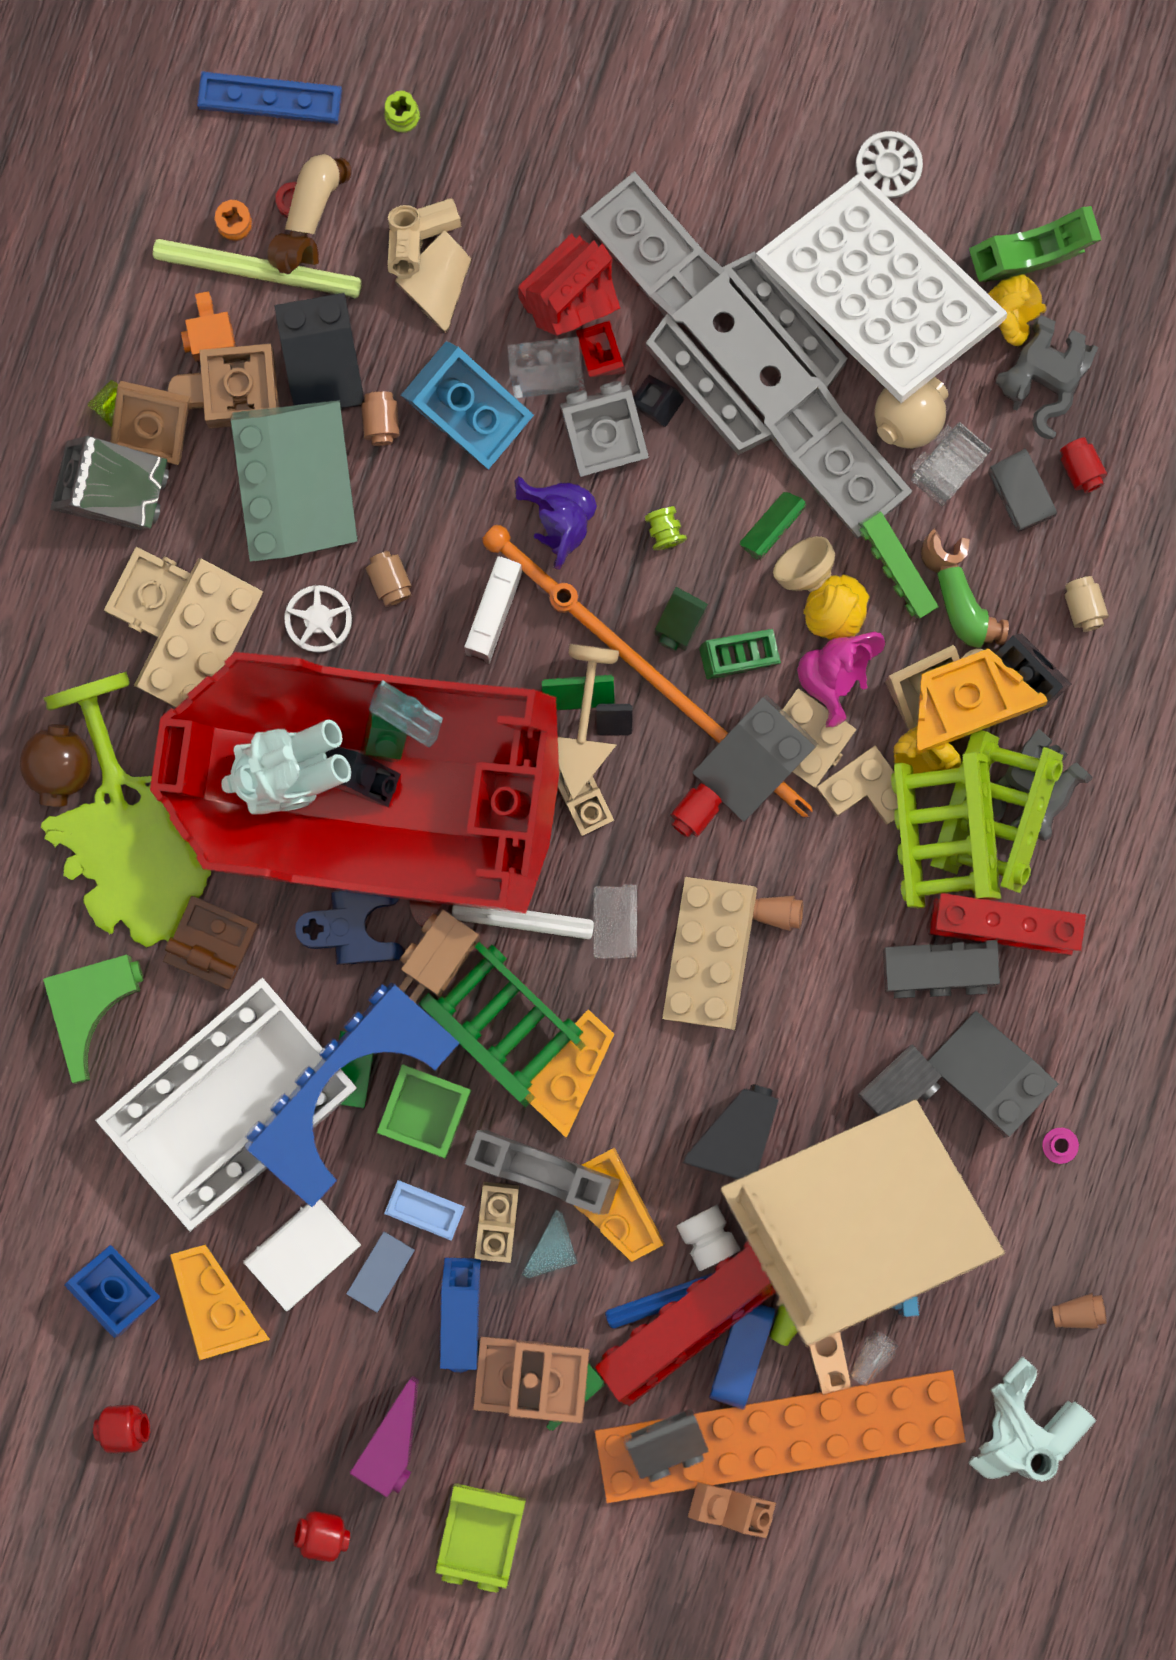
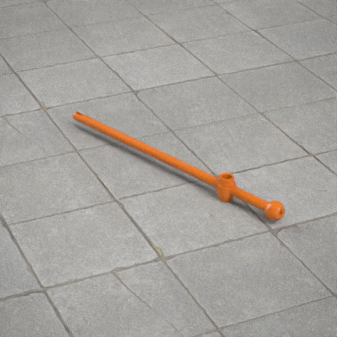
(498, 540)

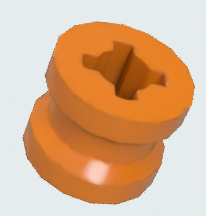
(232, 227)

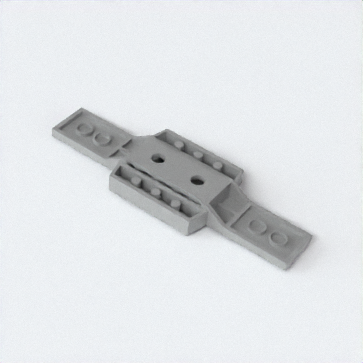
(766, 332)

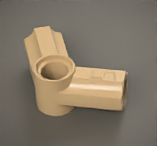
(410, 227)

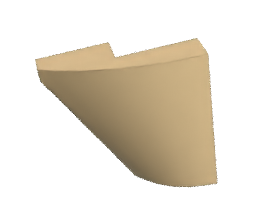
(439, 279)

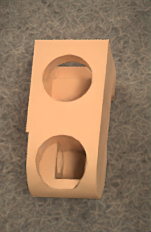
(830, 1364)

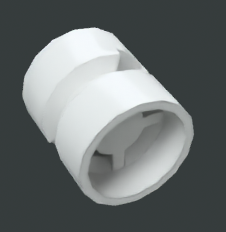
(708, 1238)

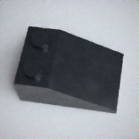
(320, 351)

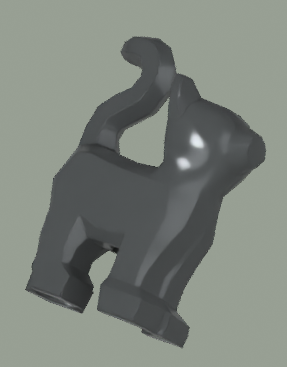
(1049, 367)
(1022, 780)

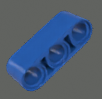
(742, 1357)

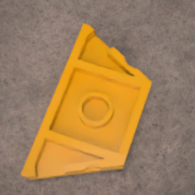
(970, 698)

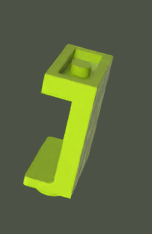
(480, 1537)

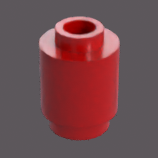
(1083, 465)
(695, 811)

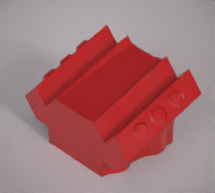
(570, 287)

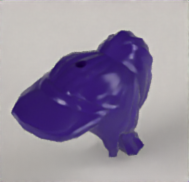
(563, 512)

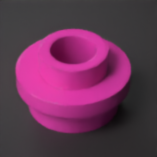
(1050, 1151)

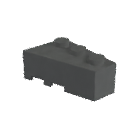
(941, 968)

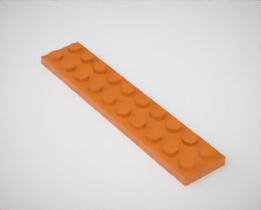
(798, 1434)

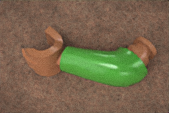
(965, 615)

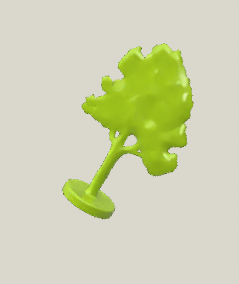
(129, 850)

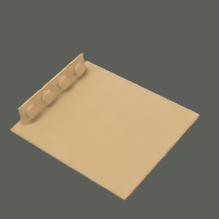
(861, 1222)

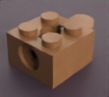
(230, 382)
(438, 955)

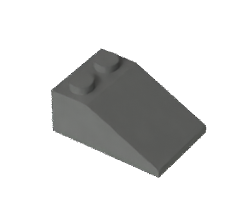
(755, 757)
(992, 1074)
(666, 1445)

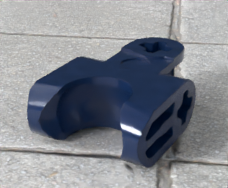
(346, 929)

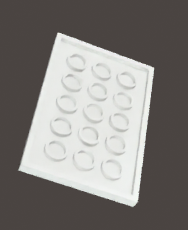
(881, 287)

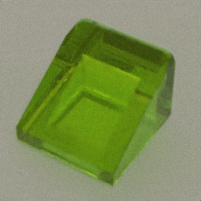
(104, 402)

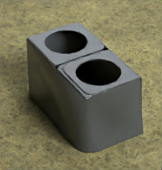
(1022, 491)

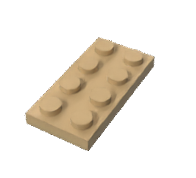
(198, 633)
(709, 953)

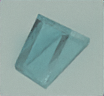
(553, 1249)

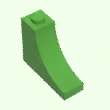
(82, 999)

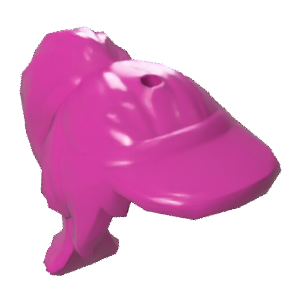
(836, 668)

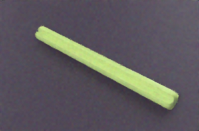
(255, 268)

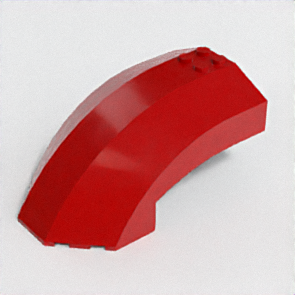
(464, 814)

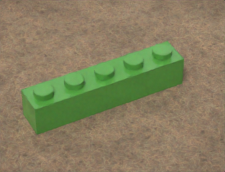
(897, 565)

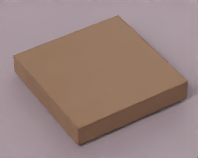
(150, 421)

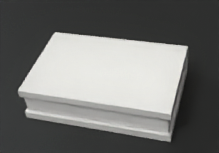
(493, 609)
(301, 1253)

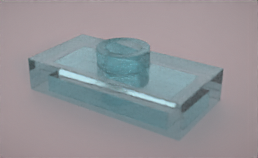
(406, 713)

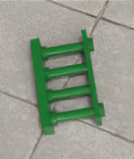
(469, 1032)

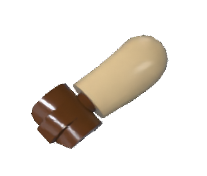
(313, 187)

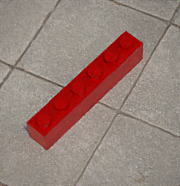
(686, 1326)

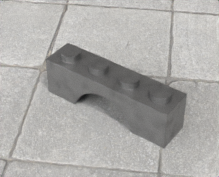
(542, 1171)

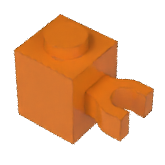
(208, 330)

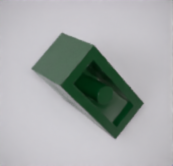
(680, 620)
(382, 740)

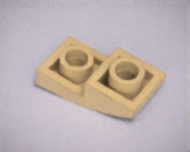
(587, 808)
(497, 1222)

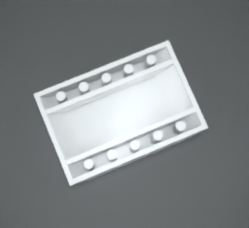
(193, 1111)

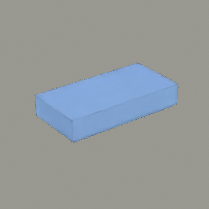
(424, 1210)

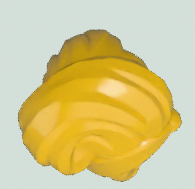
(1022, 302)
(836, 608)
(932, 760)

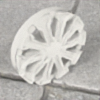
(890, 162)

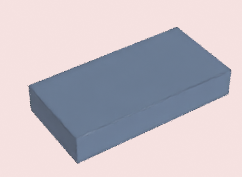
(380, 1271)

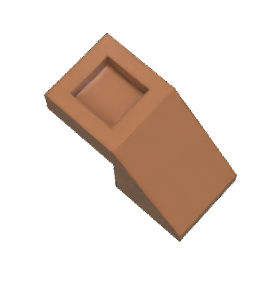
(731, 1509)

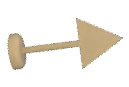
(580, 757)

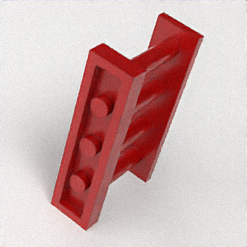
(1007, 923)

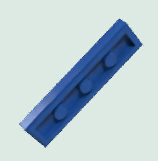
(269, 97)

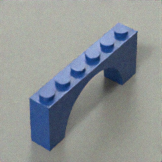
(287, 1138)

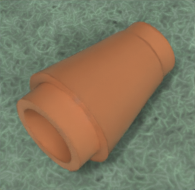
(779, 912)
(1080, 1312)

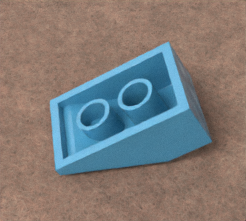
(467, 404)

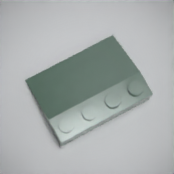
(293, 479)

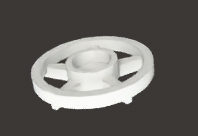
(318, 619)

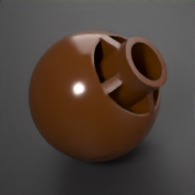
(55, 764)

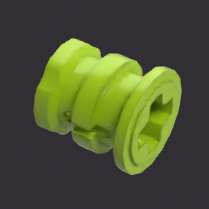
(408, 119)
(665, 528)

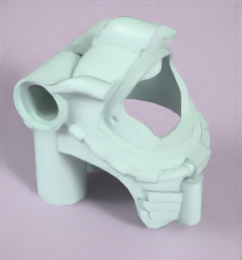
(287, 768)
(1020, 1438)

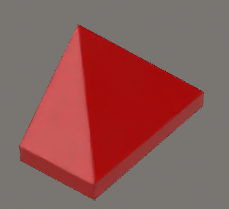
(600, 350)

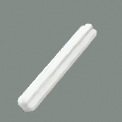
(530, 921)

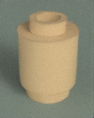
(1086, 604)

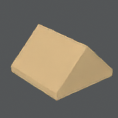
(905, 684)

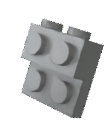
(603, 428)

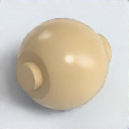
(914, 420)

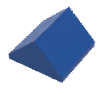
(112, 1291)

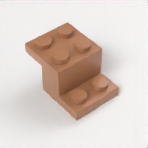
(531, 1379)

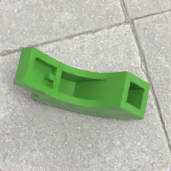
(1037, 248)

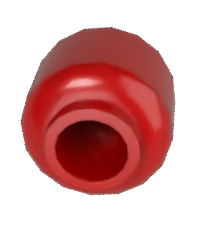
(122, 1429)
(321, 1536)

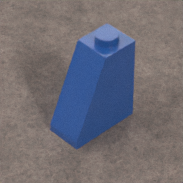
(460, 1314)

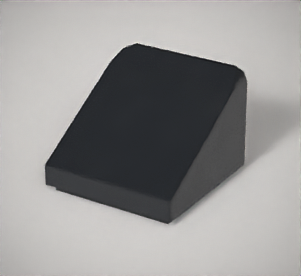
(657, 400)
(614, 719)

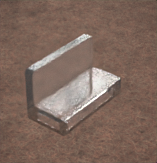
(615, 922)

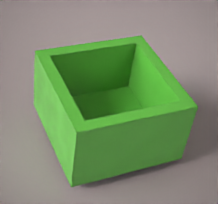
(424, 1111)

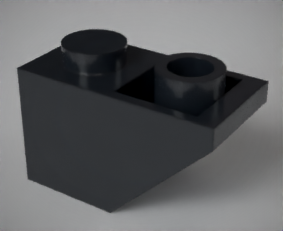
(368, 777)

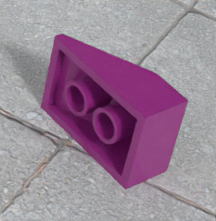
(389, 1451)

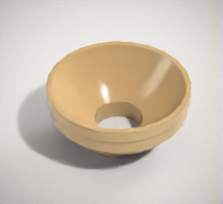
(805, 565)

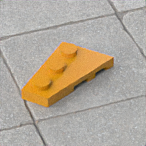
(568, 1076)
(628, 1221)
(212, 1305)

